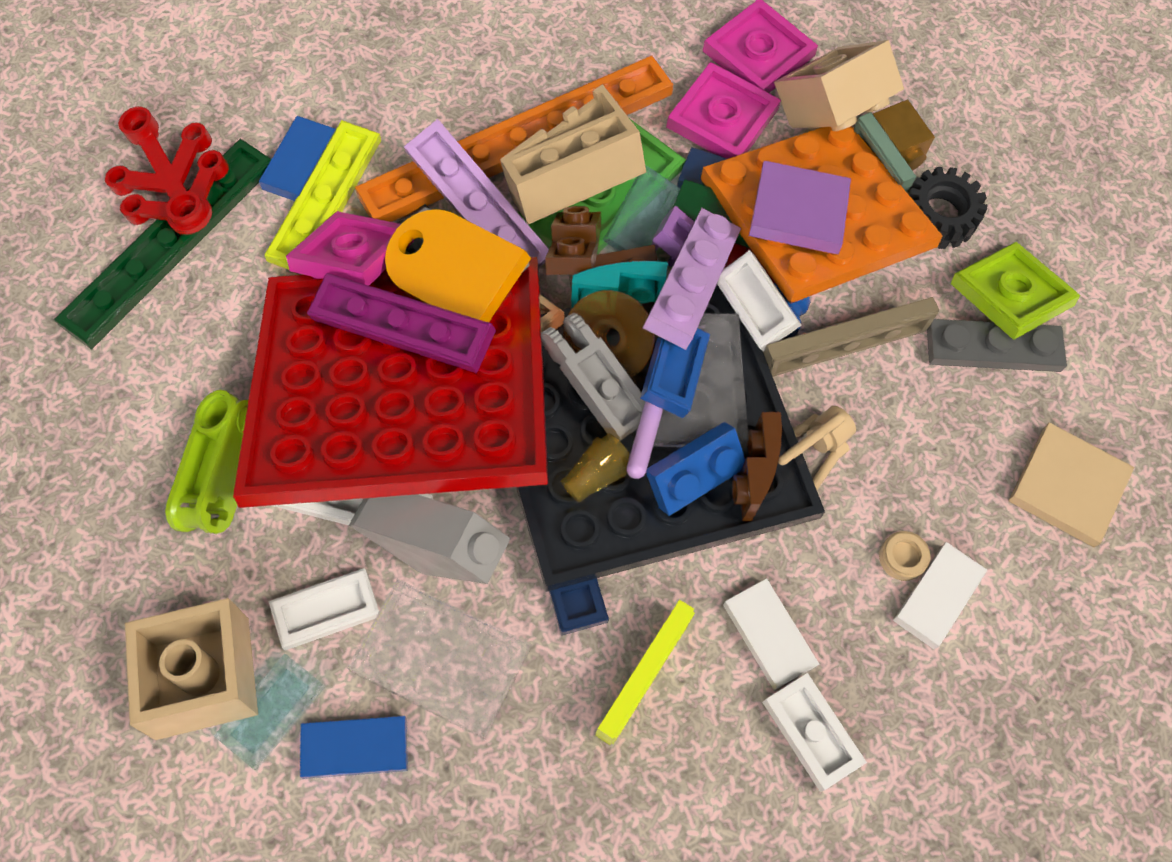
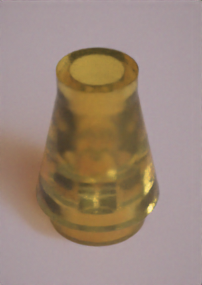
(598, 467)

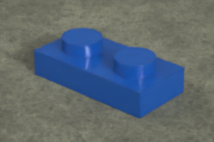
(696, 468)

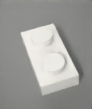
(814, 732)

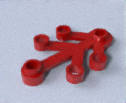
(186, 210)

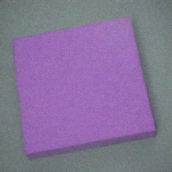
(800, 207)

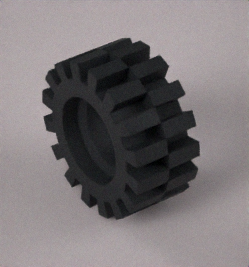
(957, 192)

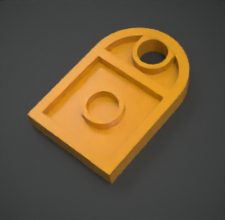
(456, 265)

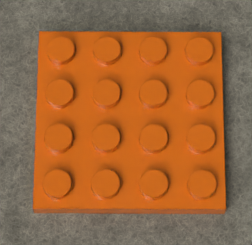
(880, 221)

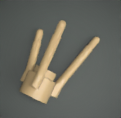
(825, 434)

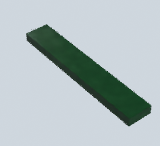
(156, 254)

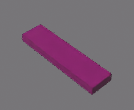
(402, 322)

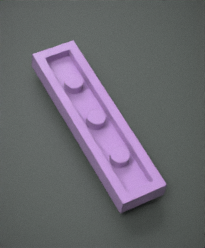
(470, 189)
(692, 279)

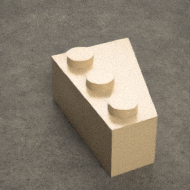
(574, 159)

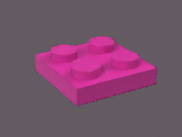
(760, 46)
(723, 112)
(344, 247)

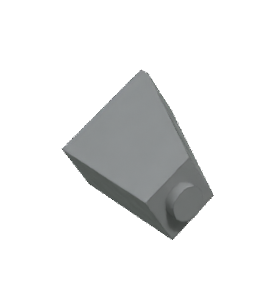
(432, 536)

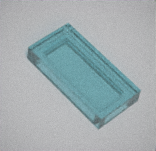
(641, 211)
(281, 702)

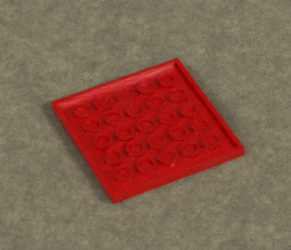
(374, 421)

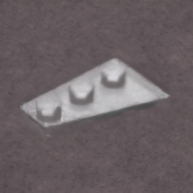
(719, 388)

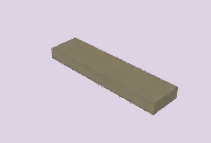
(850, 336)

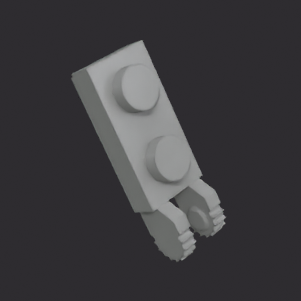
(596, 376)

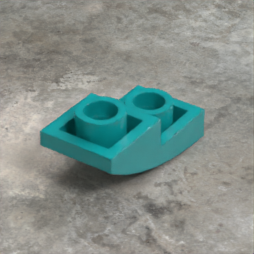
(636, 278)

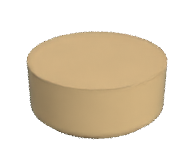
(904, 555)

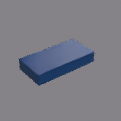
(296, 158)
(675, 374)
(353, 747)

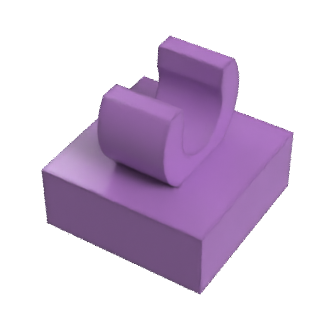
(672, 233)

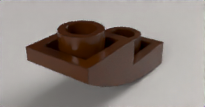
(573, 241)
(759, 469)

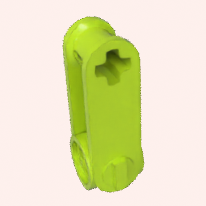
(209, 466)

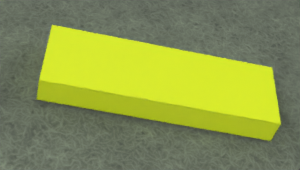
(645, 673)

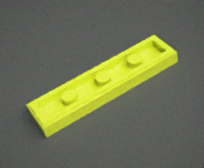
(326, 188)

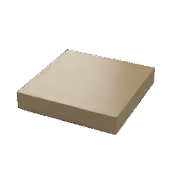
(1071, 485)

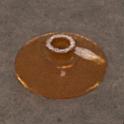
(625, 314)

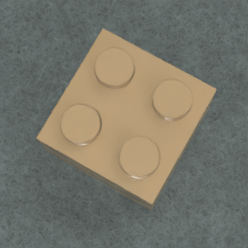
(840, 86)
(190, 669)

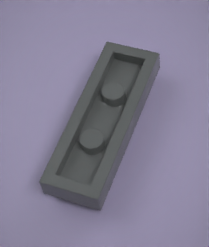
(988, 346)

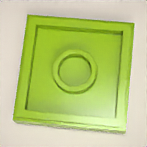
(1015, 290)

